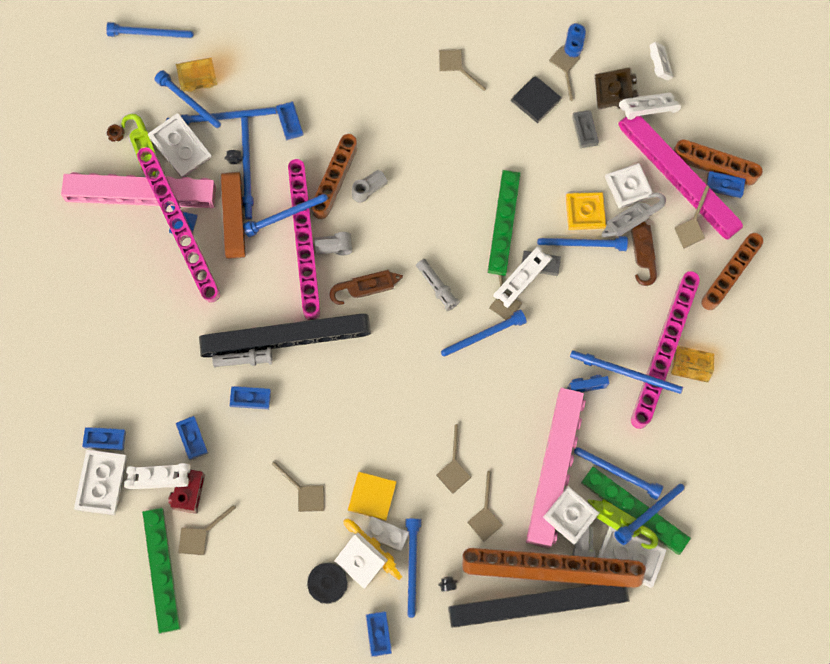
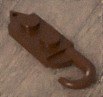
(644, 252)
(366, 285)

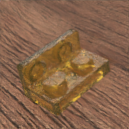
(693, 364)

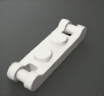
(649, 105)
(522, 276)
(157, 476)

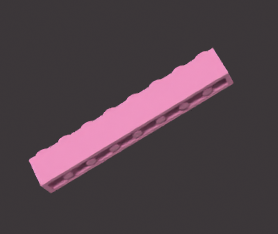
(135, 190)
(555, 465)

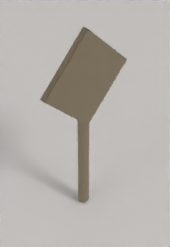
(452, 61)
(565, 63)
(690, 231)
(498, 307)
(453, 475)
(309, 497)
(485, 522)
(193, 540)

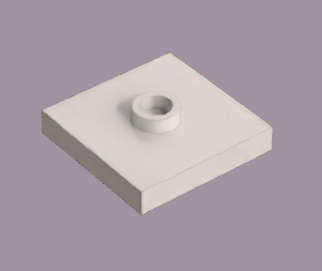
(629, 185)
(571, 515)
(360, 560)

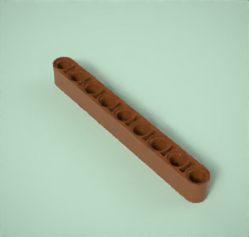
(561, 573)

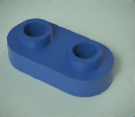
(575, 38)

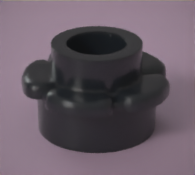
(233, 157)
(448, 584)

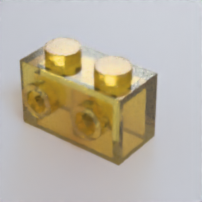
(196, 74)

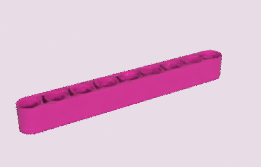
(680, 175)
(175, 216)
(304, 247)
(669, 341)

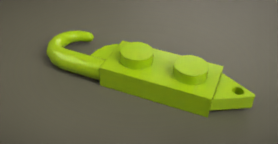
(139, 136)
(617, 518)

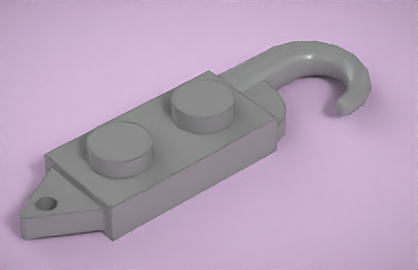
(633, 216)

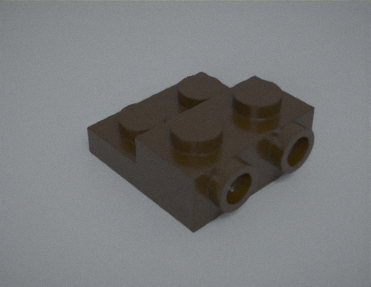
(614, 87)

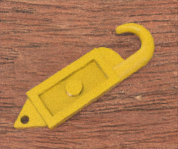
(389, 566)

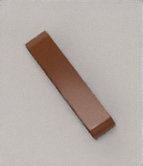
(726, 161)
(339, 169)
(233, 215)
(735, 264)

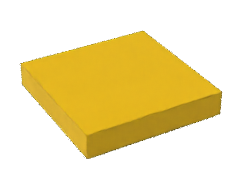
(585, 211)
(372, 496)

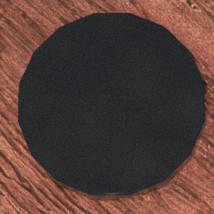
(327, 583)

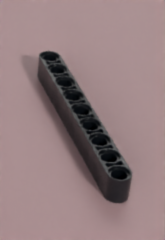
(285, 335)
(536, 604)

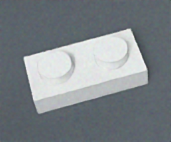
(661, 61)
(387, 534)

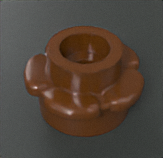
(115, 129)

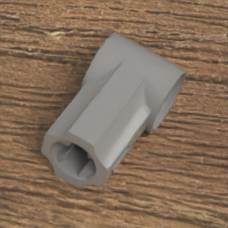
(369, 185)
(338, 244)
(584, 545)

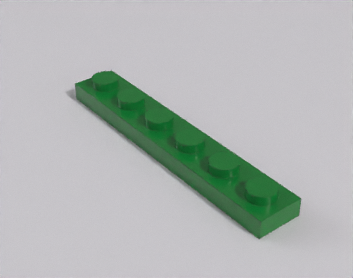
(504, 223)
(619, 497)
(161, 571)

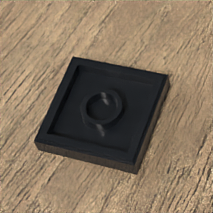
(536, 99)

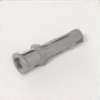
(441, 291)
(252, 357)

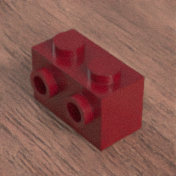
(188, 497)

